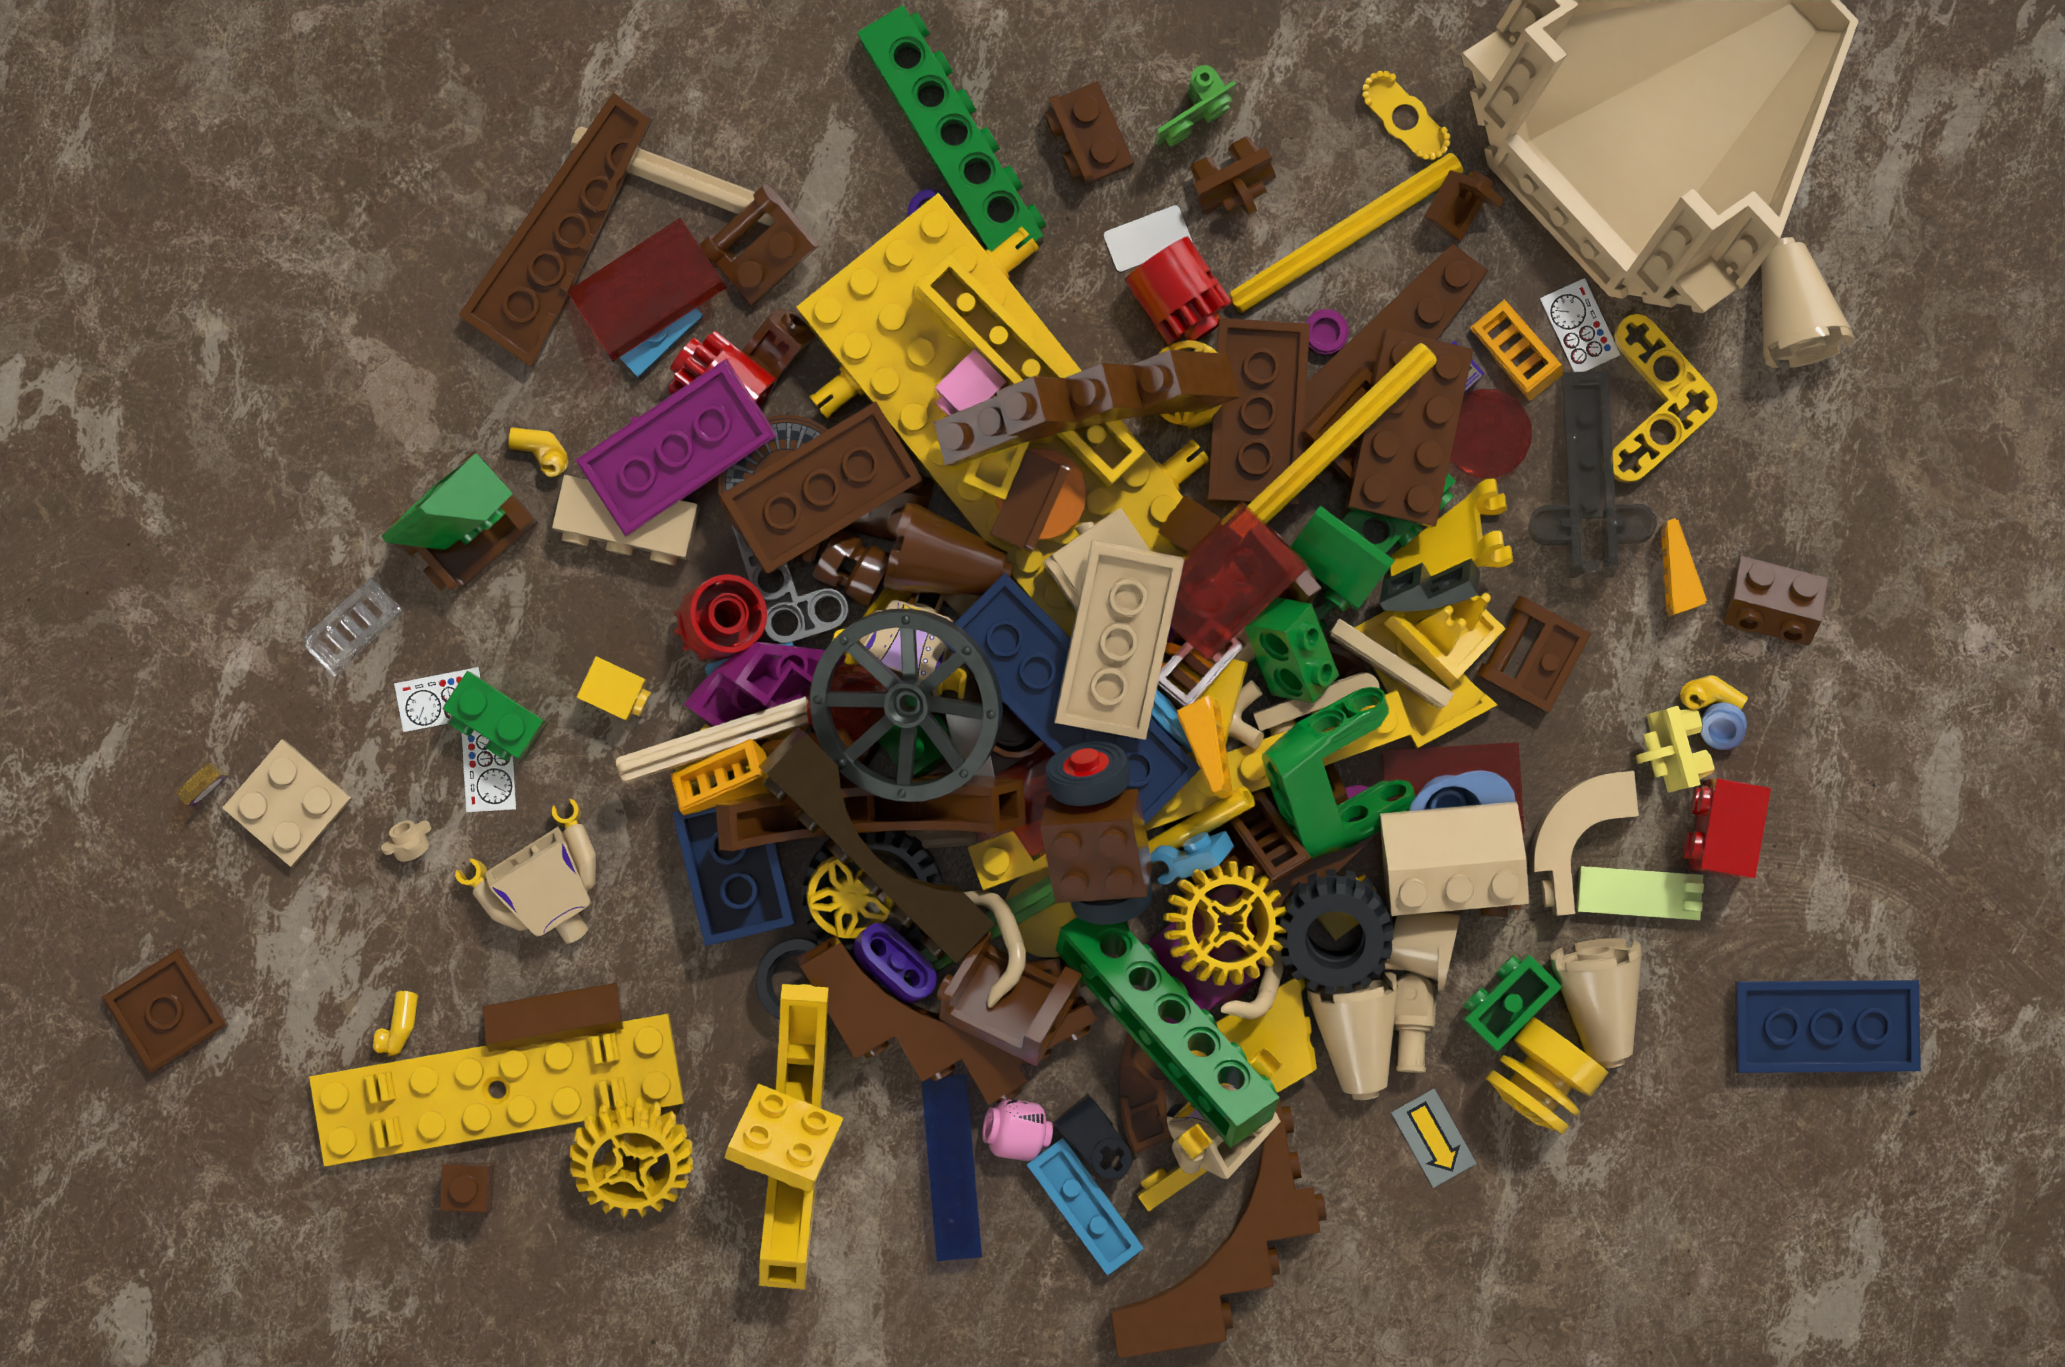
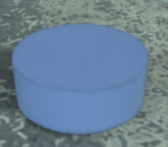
(1723, 726)

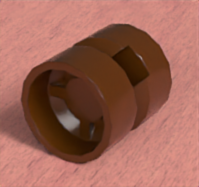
(866, 576)

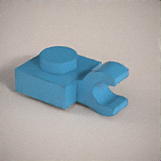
(1199, 853)

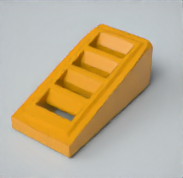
(1543, 378)
(1681, 579)
(1206, 737)
(743, 785)

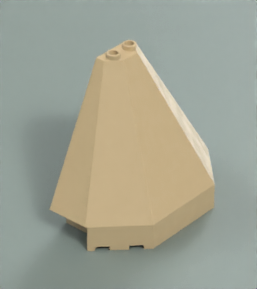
(1659, 130)

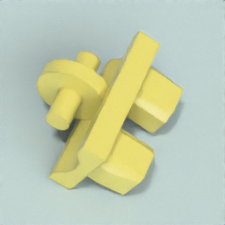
(1671, 751)

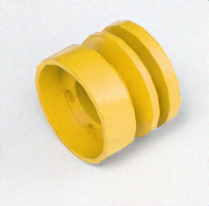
(1546, 1076)

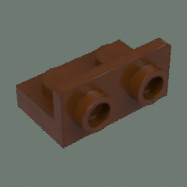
(1089, 133)

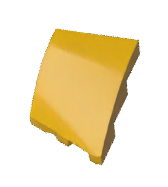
(1280, 1030)

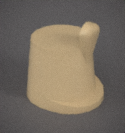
(1424, 944)

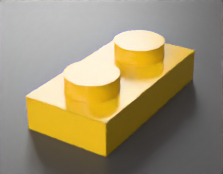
(1162, 1185)

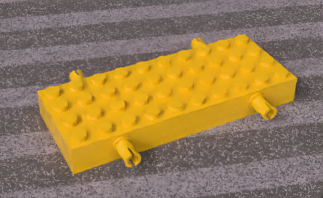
(902, 349)

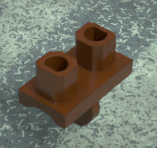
(1236, 183)

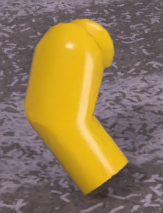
(1709, 691)

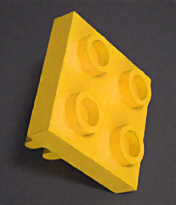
(1448, 636)
(784, 1138)

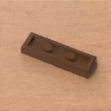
(552, 1017)

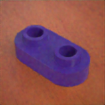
(894, 961)

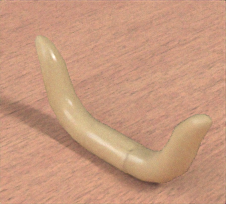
(1012, 940)
(1267, 989)

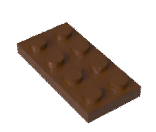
(1261, 429)
(1409, 447)
(820, 487)

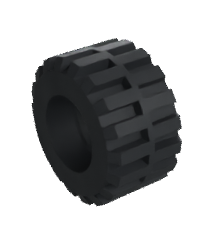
(1336, 967)

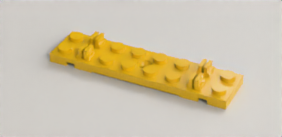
(449, 1101)

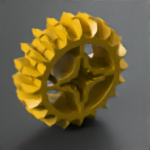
(1212, 937)
(625, 1181)

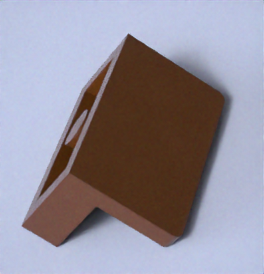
(1029, 501)

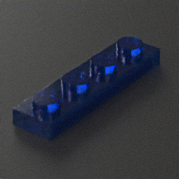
(951, 1168)

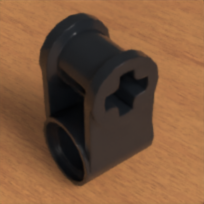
(1089, 1132)

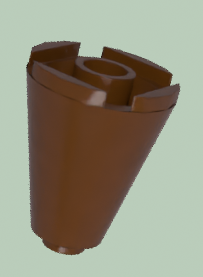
(941, 557)

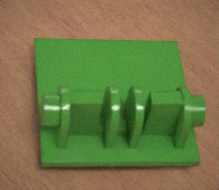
(1209, 101)

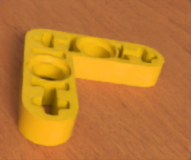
(1671, 392)

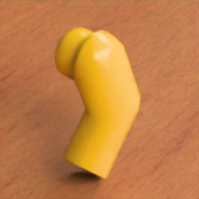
(544, 447)
(402, 1024)

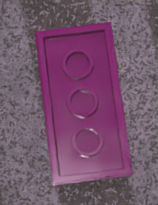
(676, 447)

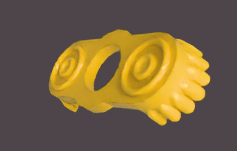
(1384, 96)

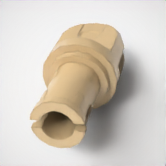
(1413, 1019)

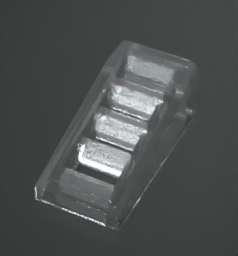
(349, 651)

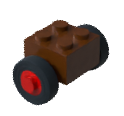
(1096, 834)

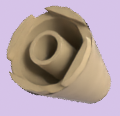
(1798, 309)
(1601, 995)
(1358, 1033)

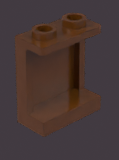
(463, 562)
(1023, 1018)

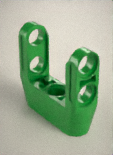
(1302, 784)

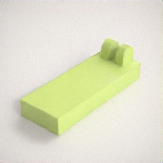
(1639, 893)

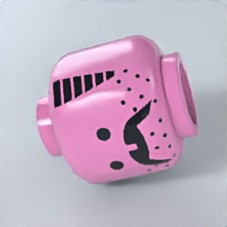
(1017, 1130)

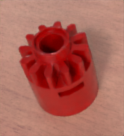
(1179, 292)
(700, 357)
(741, 613)

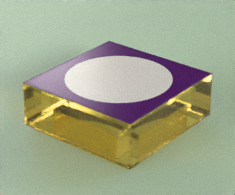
(201, 784)

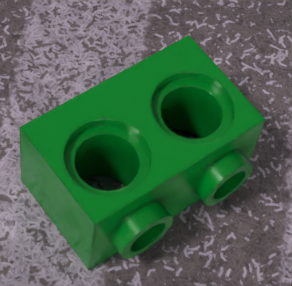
(1292, 650)

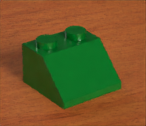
(452, 508)
(1340, 560)

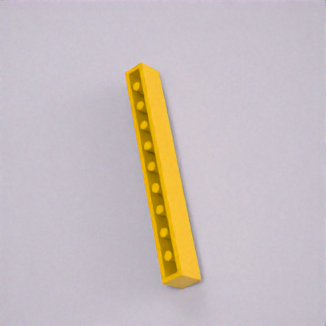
(1006, 859)

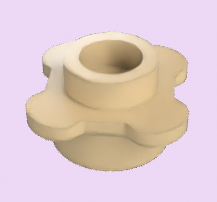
(407, 840)

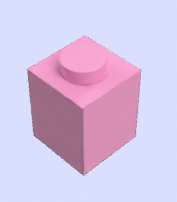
(968, 384)

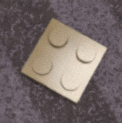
(287, 803)

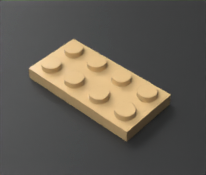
(1118, 639)

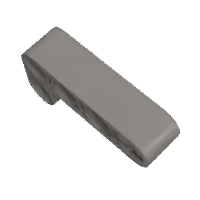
(788, 601)

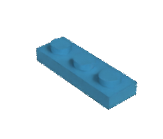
(1085, 1206)

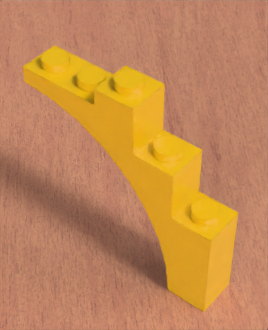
(801, 1076)

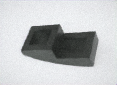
(1419, 590)

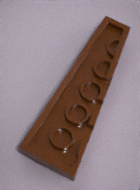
(543, 259)
(1419, 310)

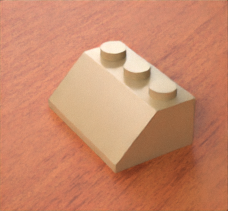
(1454, 858)

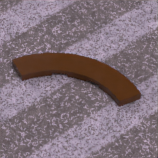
(1142, 1097)

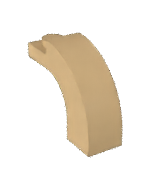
(1565, 821)

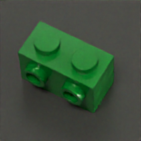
(494, 715)
(1510, 1002)

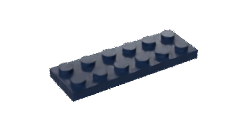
(1030, 664)

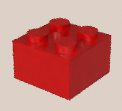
(1727, 828)

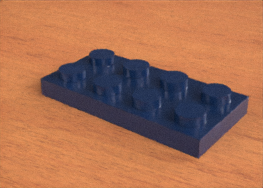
(1827, 1026)

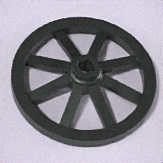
(898, 712)

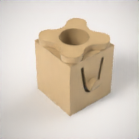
(1069, 562)

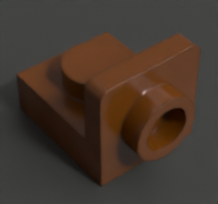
(778, 341)

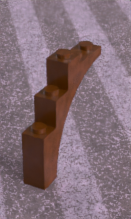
(1094, 396)
(977, 806)
(872, 1015)
(1192, 1309)

